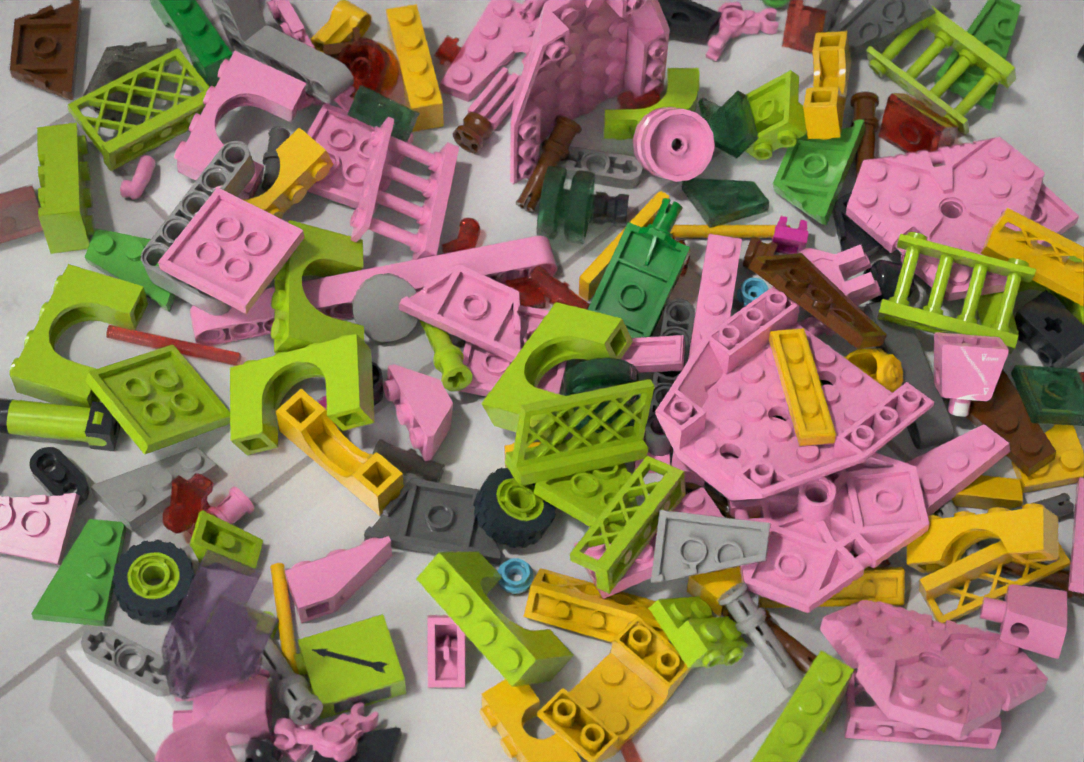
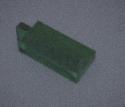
(731, 123)

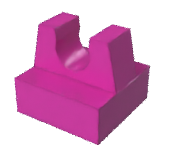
(790, 239)

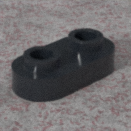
(62, 478)

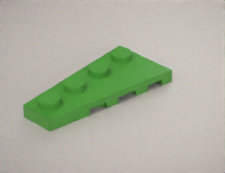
(995, 29)

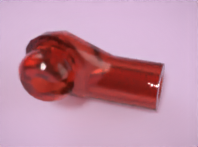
(643, 101)
(467, 236)

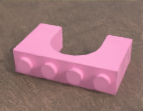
(240, 84)

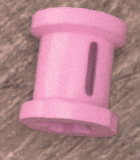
(232, 507)

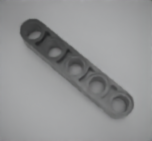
(677, 320)
(902, 341)

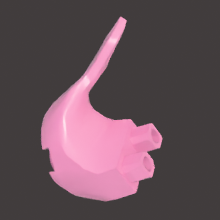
(220, 721)

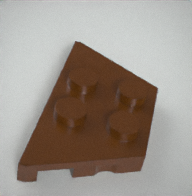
(47, 48)

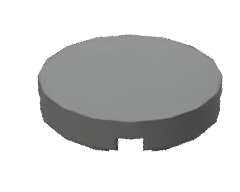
(378, 305)

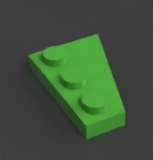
(121, 258)
(84, 581)

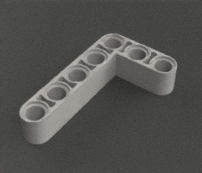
(251, 36)
(218, 172)

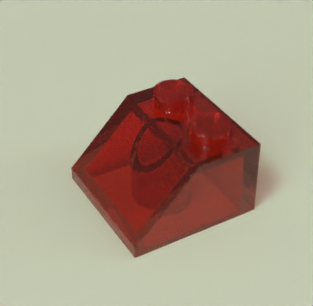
(914, 126)

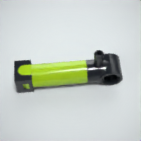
(60, 422)

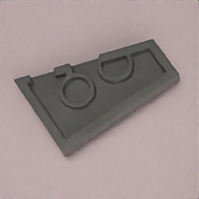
(880, 19)

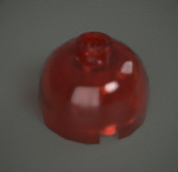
(371, 65)

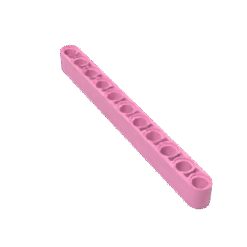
(335, 293)

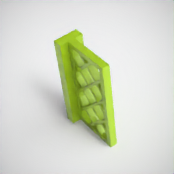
(154, 131)
(584, 449)

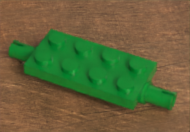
(642, 273)

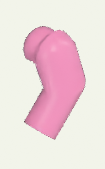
(140, 179)

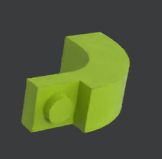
(680, 92)

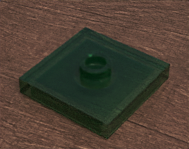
(1050, 394)

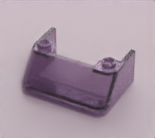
(214, 633)

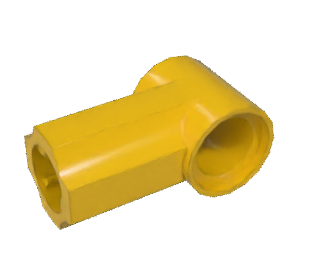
(339, 27)

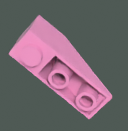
(329, 582)

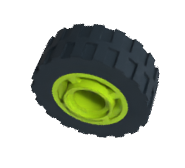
(512, 511)
(147, 562)

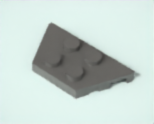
(434, 520)

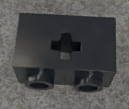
(1050, 331)

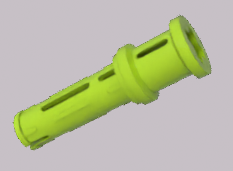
(447, 359)

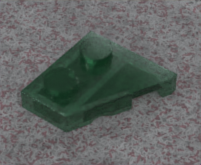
(725, 200)

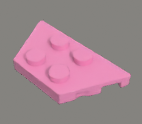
(470, 309)

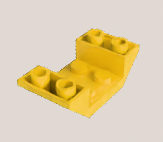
(617, 694)

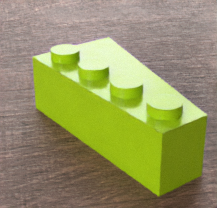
(63, 188)

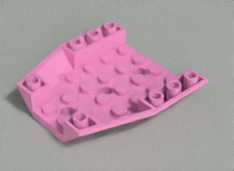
(580, 59)
(734, 388)

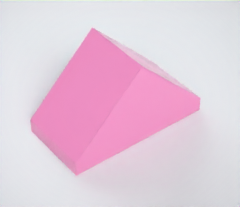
(445, 652)

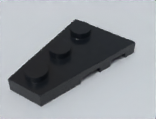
(689, 18)

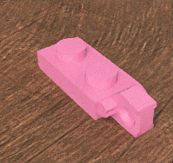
(290, 21)

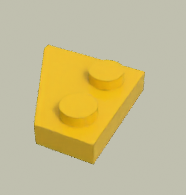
(1065, 467)

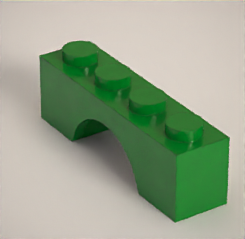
(198, 35)

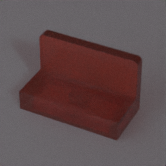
(801, 26)

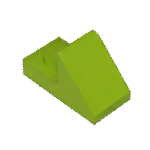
(225, 540)

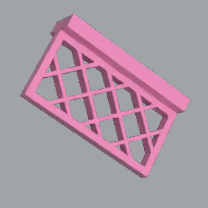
(872, 724)

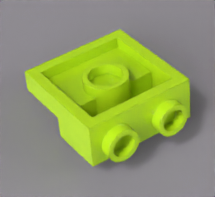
(776, 115)
(697, 634)

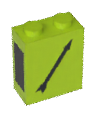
(351, 666)

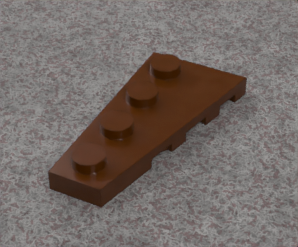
(819, 296)
(1009, 419)

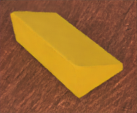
(990, 492)

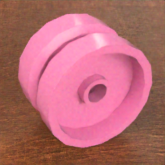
(692, 148)

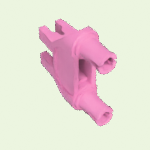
(838, 269)

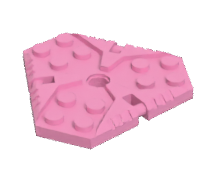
(945, 202)
(860, 508)
(931, 670)

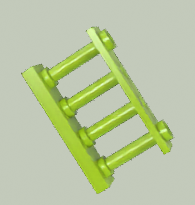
(971, 53)
(931, 317)

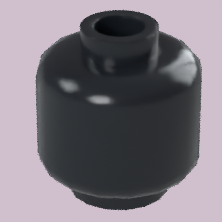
(887, 276)

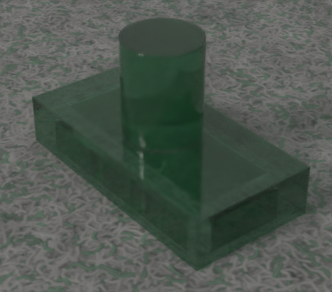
(375, 108)

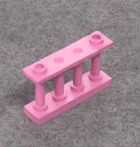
(435, 190)

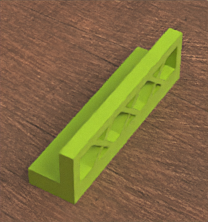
(638, 531)

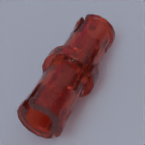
(555, 289)

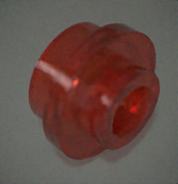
(448, 50)

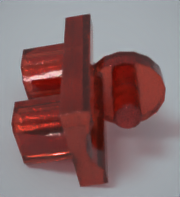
(186, 502)

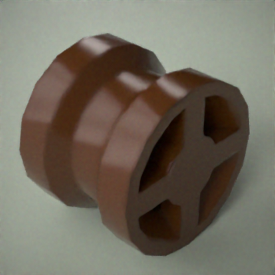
(473, 132)
(758, 248)

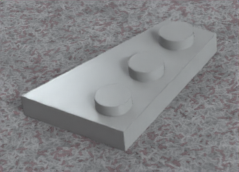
(146, 491)
(704, 544)

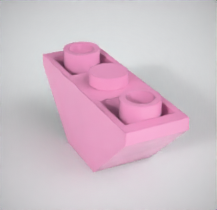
(421, 406)

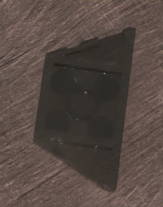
(120, 61)

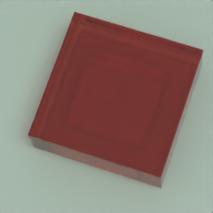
(528, 294)

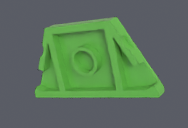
(816, 171)

